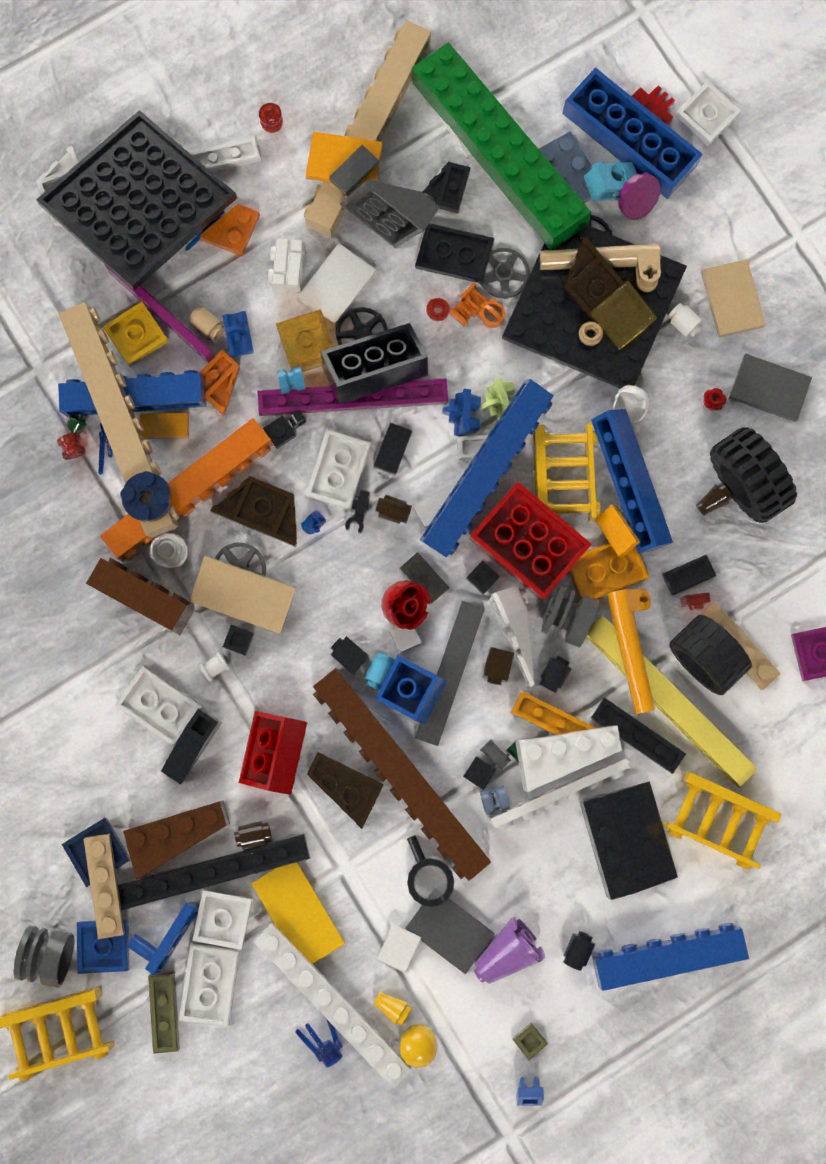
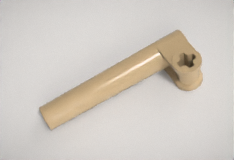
(642, 257)

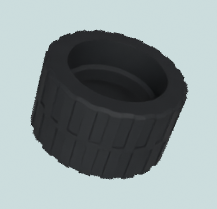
(710, 654)

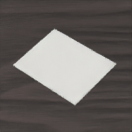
(399, 948)

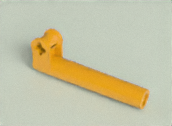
(622, 607)

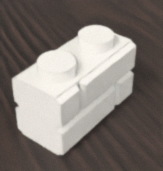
(288, 266)

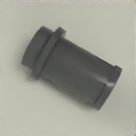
(495, 754)

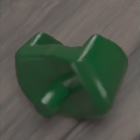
(76, 423)

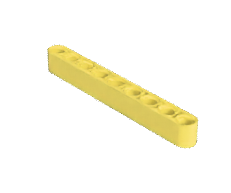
(678, 709)

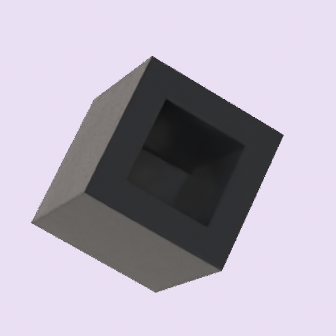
(348, 654)

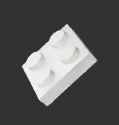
(708, 113)
(222, 919)

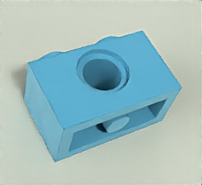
(608, 179)

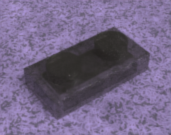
(422, 573)

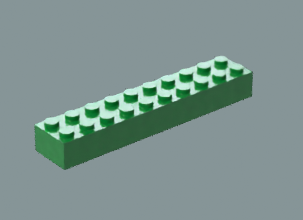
(500, 146)

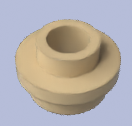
(595, 328)

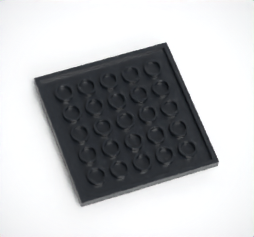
(136, 199)
(550, 320)

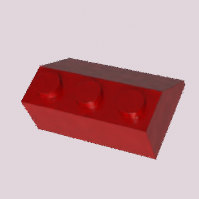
(273, 752)

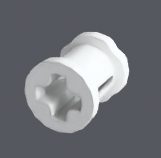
(214, 666)

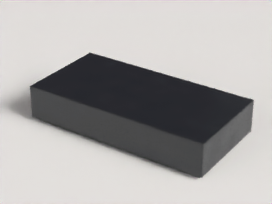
(393, 449)
(689, 575)

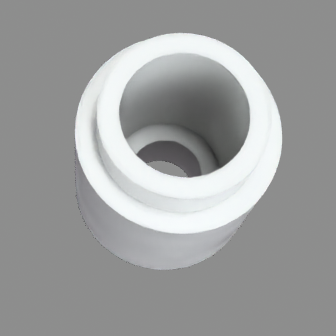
(685, 320)

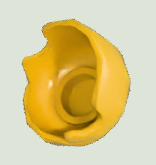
(418, 1046)

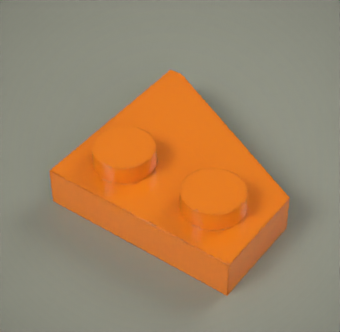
(232, 229)
(220, 380)

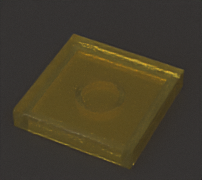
(623, 315)

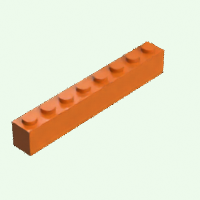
(195, 485)

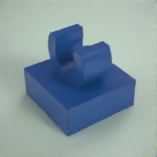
(529, 1095)

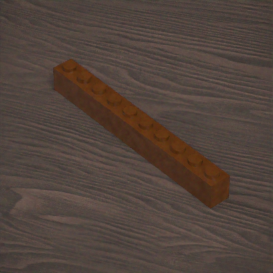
(402, 775)

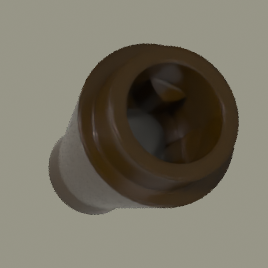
(714, 499)

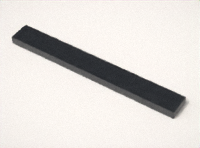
(213, 872)

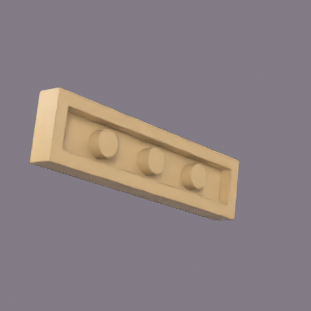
(762, 670)
(104, 886)

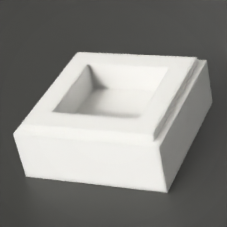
(405, 638)

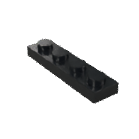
(639, 736)

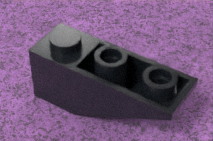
(190, 745)

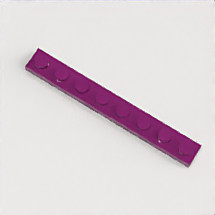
(323, 399)

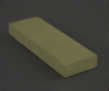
(163, 1013)

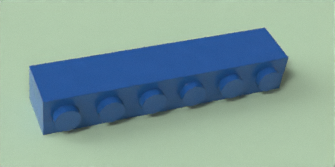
(146, 391)
(631, 480)
(670, 957)

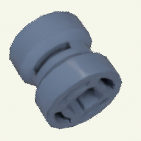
(500, 799)

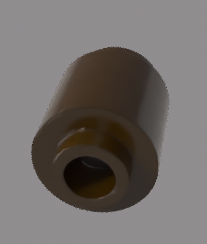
(393, 509)
(253, 835)

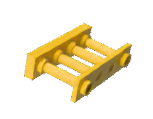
(544, 462)
(740, 806)
(37, 1015)

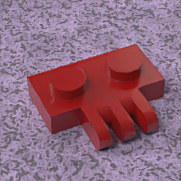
(656, 104)

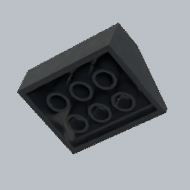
(628, 840)

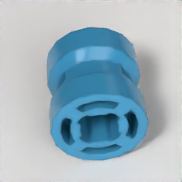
(291, 380)

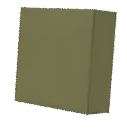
(530, 1041)

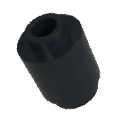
(555, 674)
(578, 950)

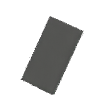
(354, 170)

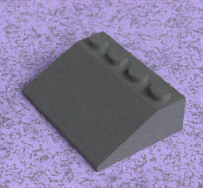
(391, 210)

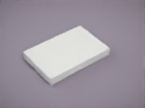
(336, 284)
(338, 469)
(157, 705)
(209, 984)

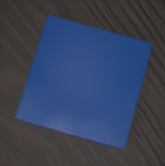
(103, 954)

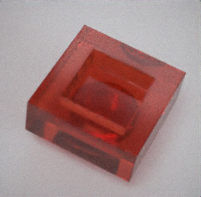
(695, 601)

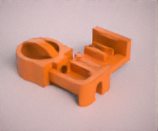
(476, 303)

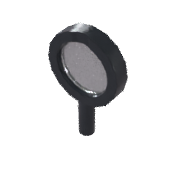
(430, 879)

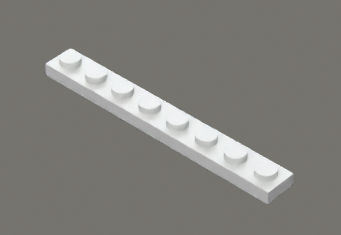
(332, 1005)

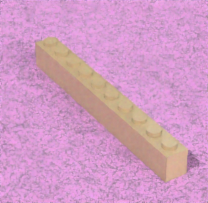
(372, 117)
(113, 404)

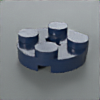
(132, 495)

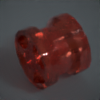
(270, 111)
(71, 446)

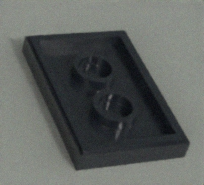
(454, 253)

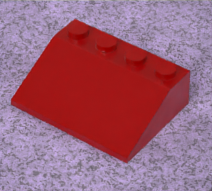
(530, 541)

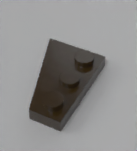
(346, 787)

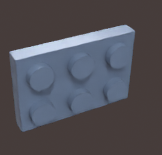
(569, 162)

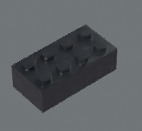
(374, 363)

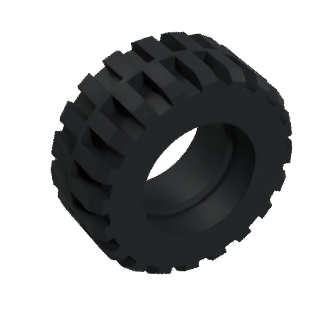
(753, 474)

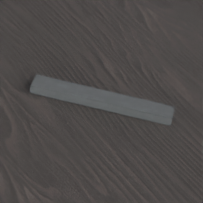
(452, 669)

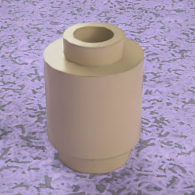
(206, 324)

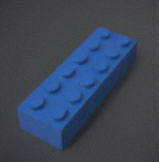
(631, 131)

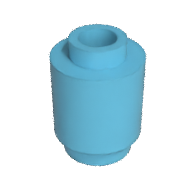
(378, 670)

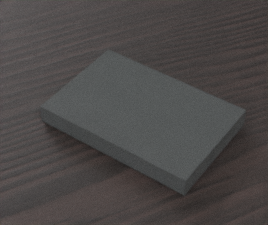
(770, 387)
(451, 933)

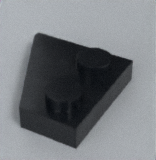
(449, 186)

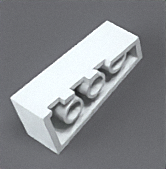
(561, 754)

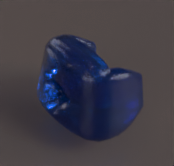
(313, 523)

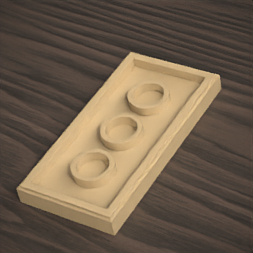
(242, 594)

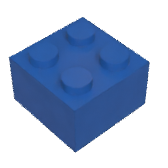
(411, 690)

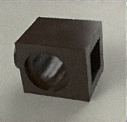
(498, 666)

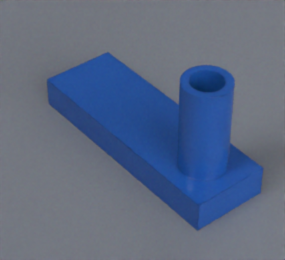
(159, 956)

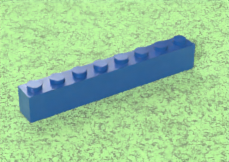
(486, 468)

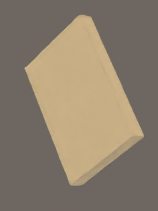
(733, 298)

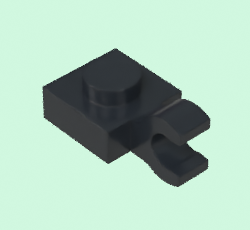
(281, 431)
(360, 506)

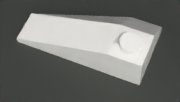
(513, 619)

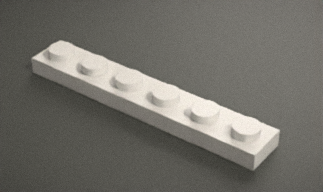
(569, 790)

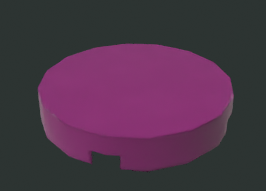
(639, 196)

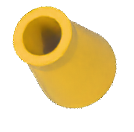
(393, 1008)

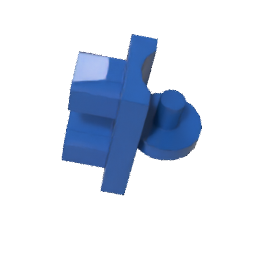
(238, 334)
(459, 412)

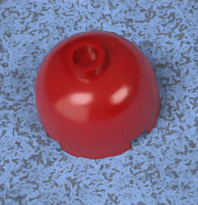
(405, 604)

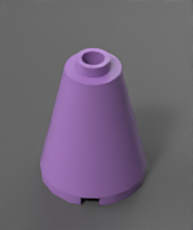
(508, 953)

